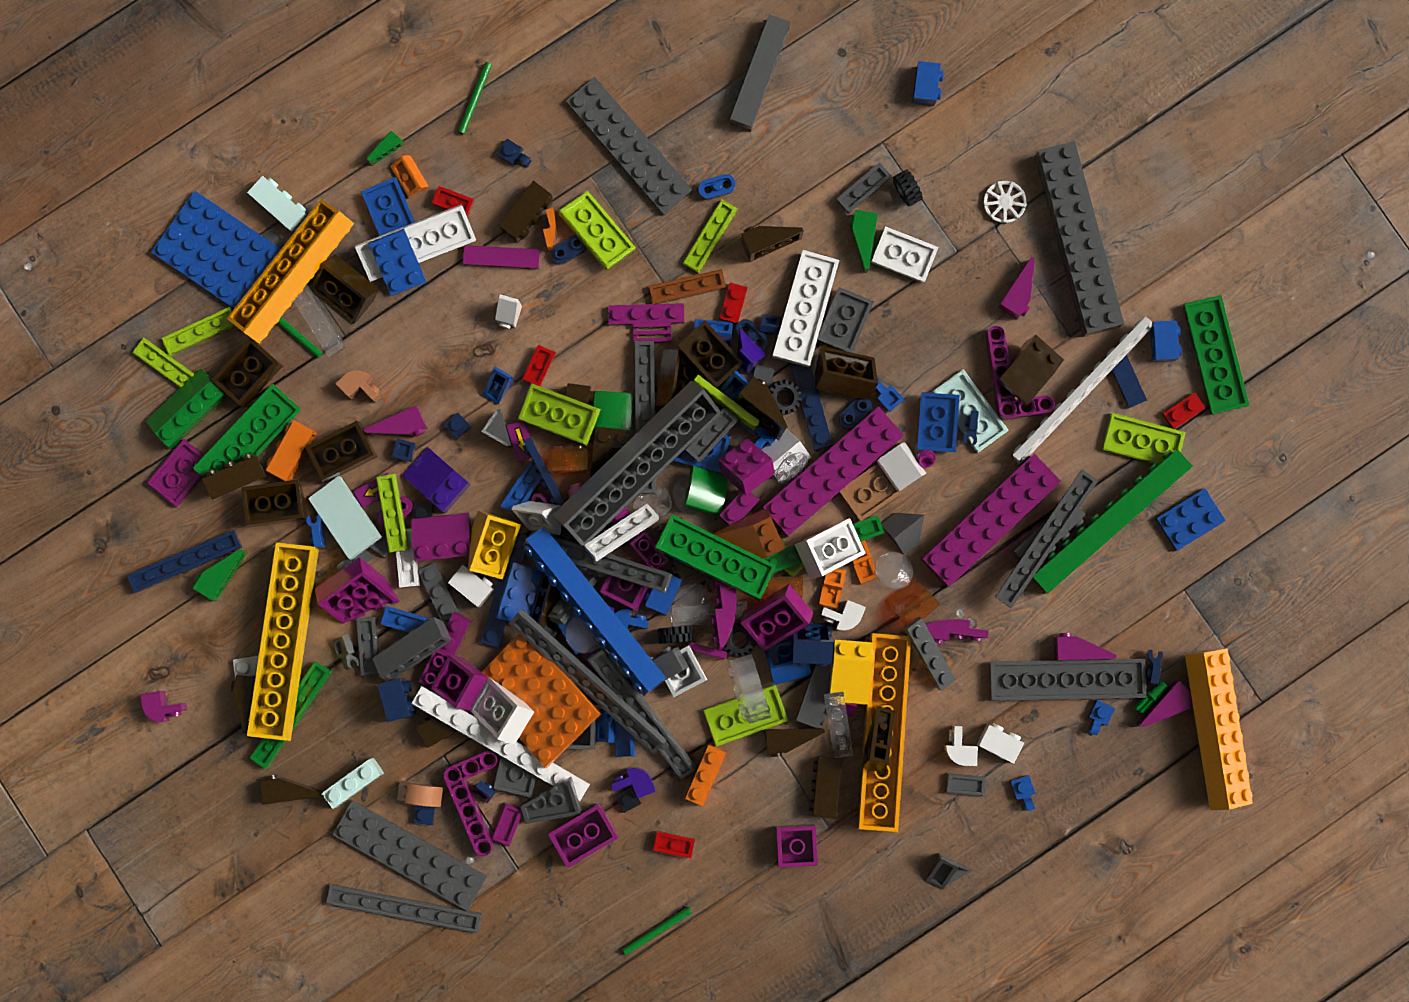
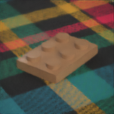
(869, 492)

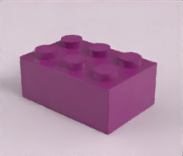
(776, 617)
(583, 835)

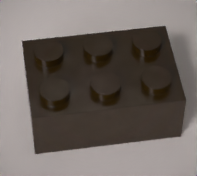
(247, 372)
(341, 451)

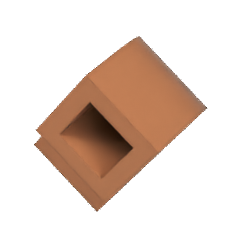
(356, 381)
(420, 794)

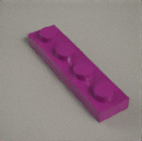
(646, 314)

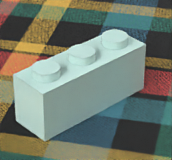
(278, 203)
(353, 783)

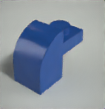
(625, 617)

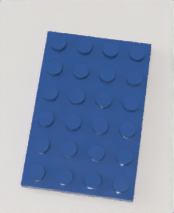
(215, 249)

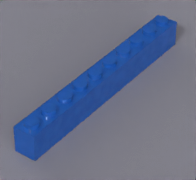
(593, 611)

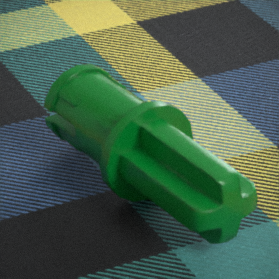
(1152, 697)

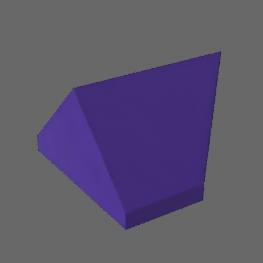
(748, 352)

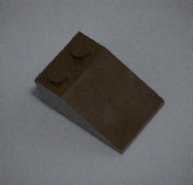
(767, 239)
(709, 354)
(1030, 369)
(760, 403)
(606, 444)

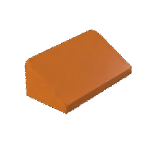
(409, 175)

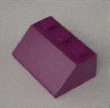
(441, 536)

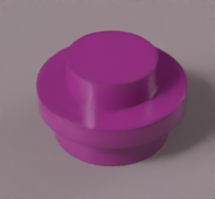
(926, 458)

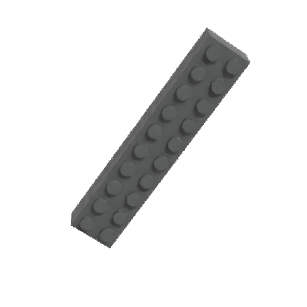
(1079, 239)
(637, 463)

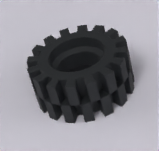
(907, 187)
(793, 395)
(675, 634)
(740, 651)

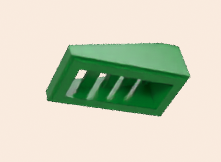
(388, 145)

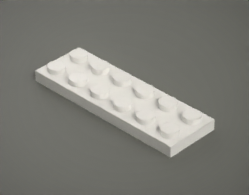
(427, 236)
(805, 308)

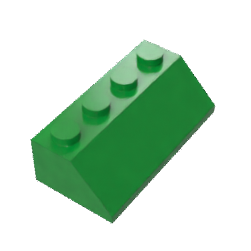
(186, 409)

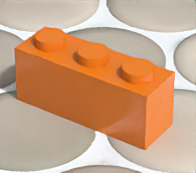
(290, 451)
(705, 775)

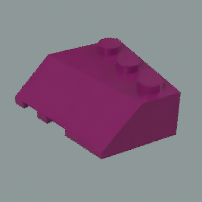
(354, 592)

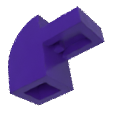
(638, 778)

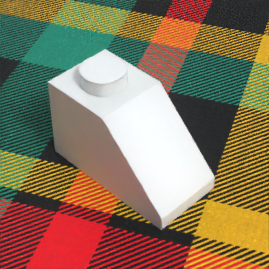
(508, 311)

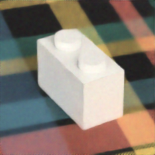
(471, 585)
(1000, 743)

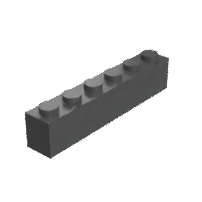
(760, 72)

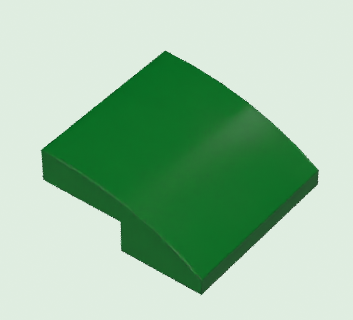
(615, 409)
(706, 491)

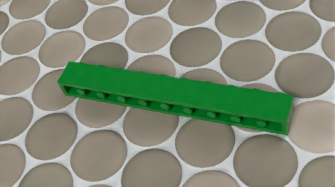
(1112, 520)

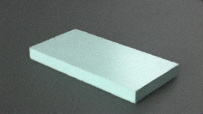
(989, 424)
(345, 517)

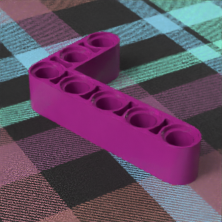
(1000, 401)
(469, 800)

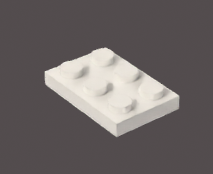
(904, 254)

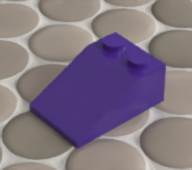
(436, 480)

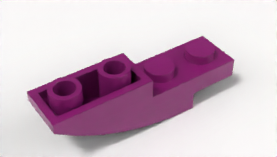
(643, 545)
(723, 618)
(957, 627)
(457, 629)

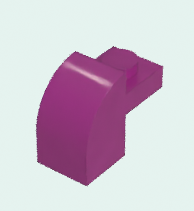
(156, 708)

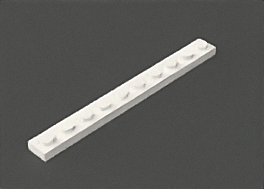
(1087, 384)
(476, 730)

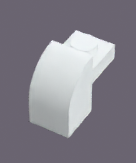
(848, 618)
(958, 753)

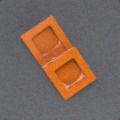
(550, 233)
(864, 566)
(832, 589)

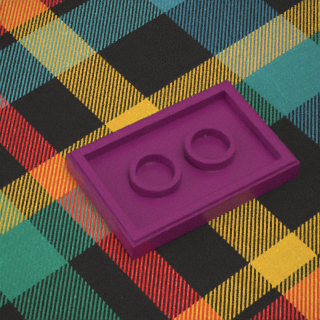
(176, 474)

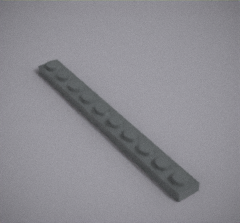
(587, 681)

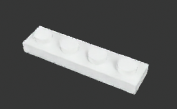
(621, 532)

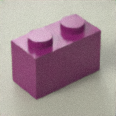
(739, 508)

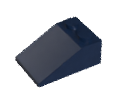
(813, 645)

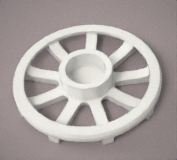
(1005, 201)

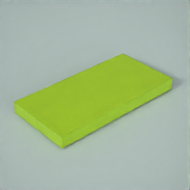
(596, 230)
(559, 414)
(1140, 439)
(728, 724)

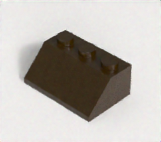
(344, 288)
(846, 373)
(673, 376)
(274, 503)

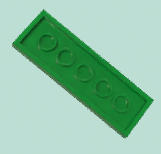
(1216, 355)
(252, 430)
(715, 557)

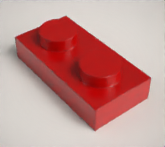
(448, 199)
(733, 303)
(539, 365)
(1183, 411)
(674, 844)

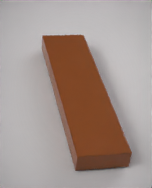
(687, 287)

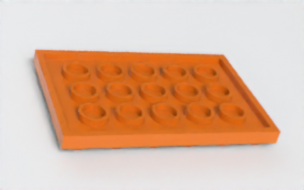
(557, 703)

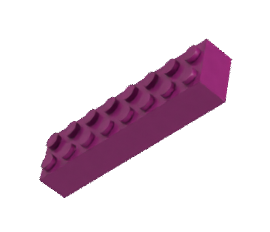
(833, 471)
(990, 520)

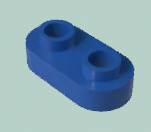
(716, 186)

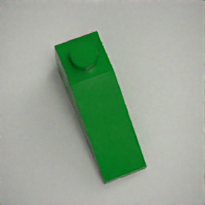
(863, 233)
(215, 579)

